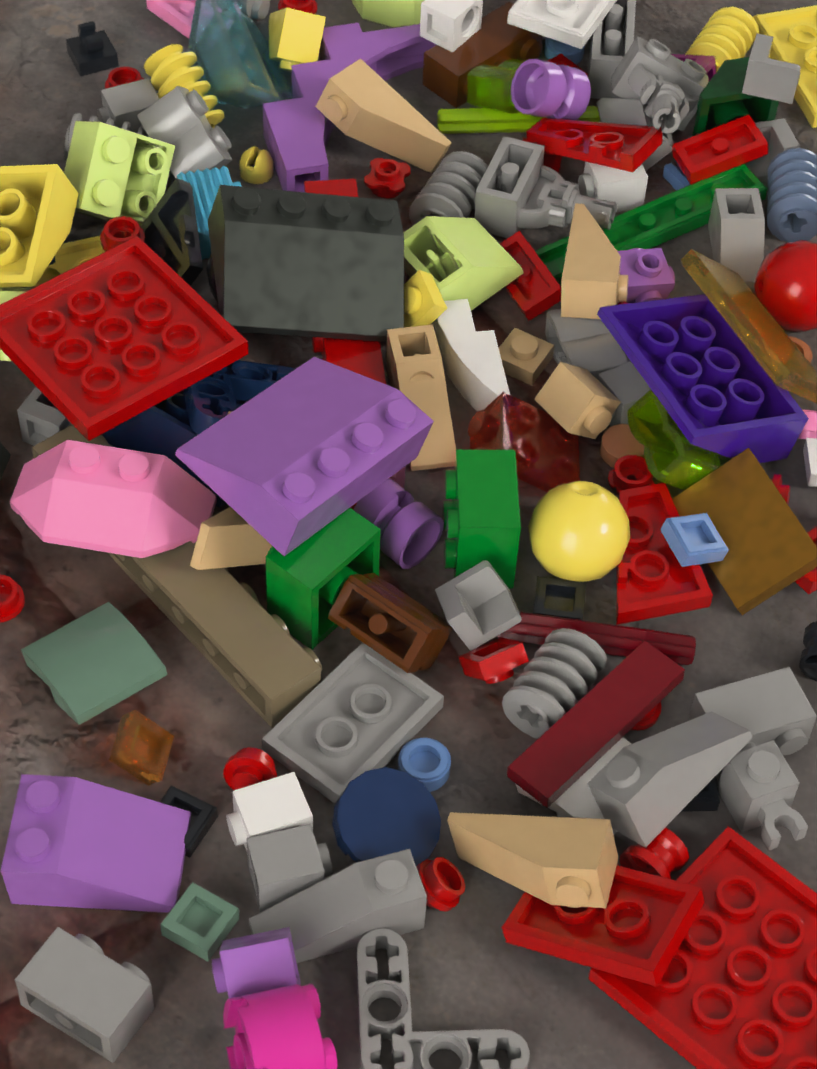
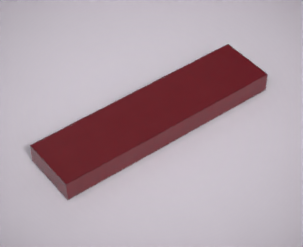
(595, 724)

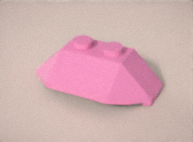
(111, 500)

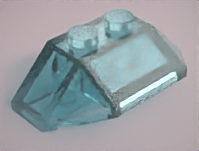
(235, 56)

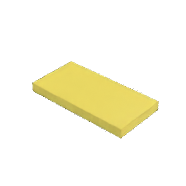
(796, 42)

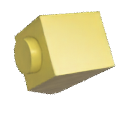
(294, 37)

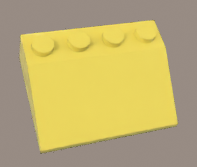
(34, 220)

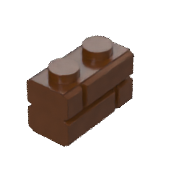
(390, 622)

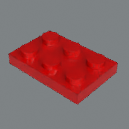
(628, 938)

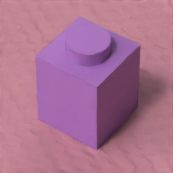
(256, 963)

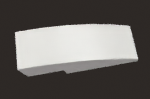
(470, 356)

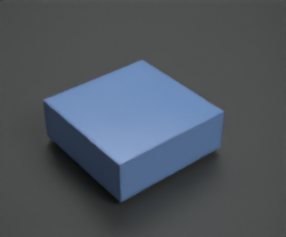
(694, 539)

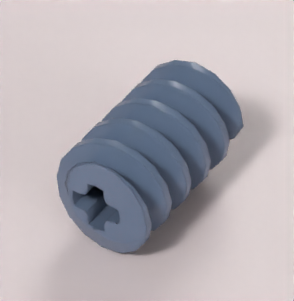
(792, 195)

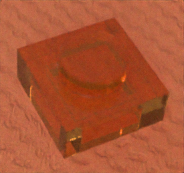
(141, 747)

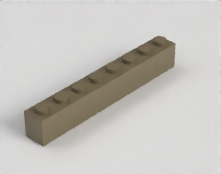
(221, 620)

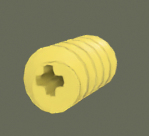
(726, 35)
(173, 68)

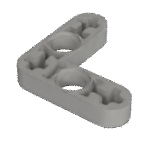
(415, 1048)

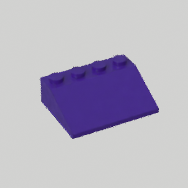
(706, 377)

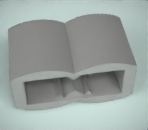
(181, 121)
(583, 343)

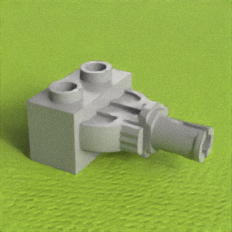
(661, 82)
(528, 195)

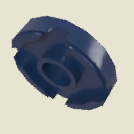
(386, 814)

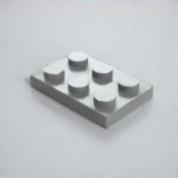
(352, 722)

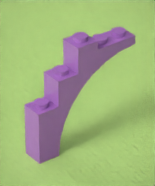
(296, 129)

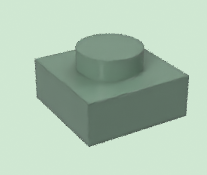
(200, 921)

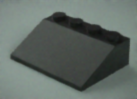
(307, 263)

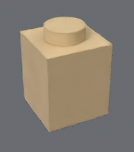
(577, 401)

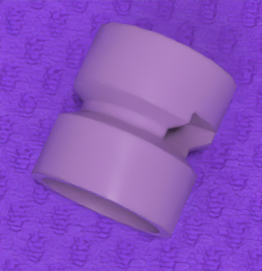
(550, 90)
(406, 526)

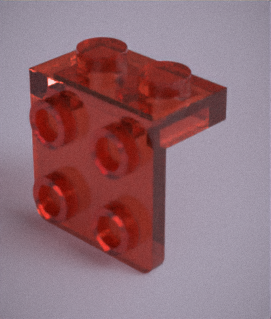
(543, 448)

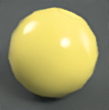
(579, 531)

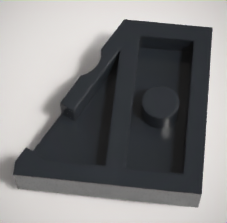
(173, 231)

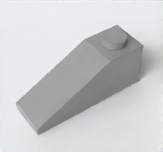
(664, 773)
(348, 905)

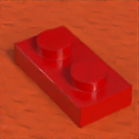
(720, 149)
(536, 287)

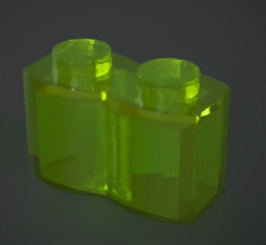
(491, 86)
(665, 446)

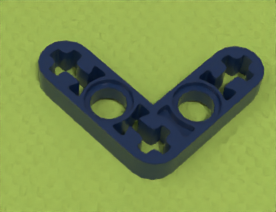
(216, 394)

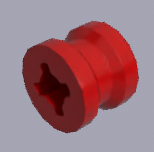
(659, 858)

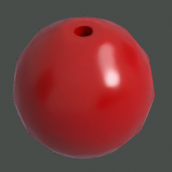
(789, 285)

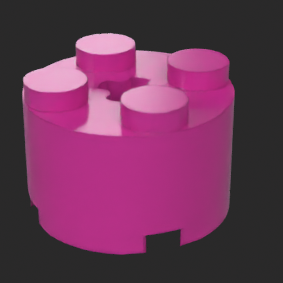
(278, 1030)

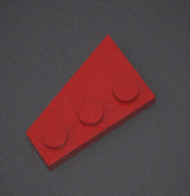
(597, 142)
(649, 575)

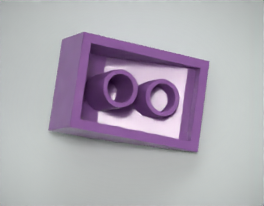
(93, 847)

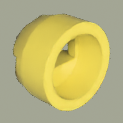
(262, 169)

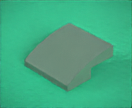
(94, 662)

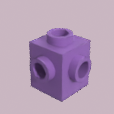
(648, 274)

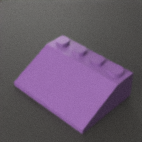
(307, 449)

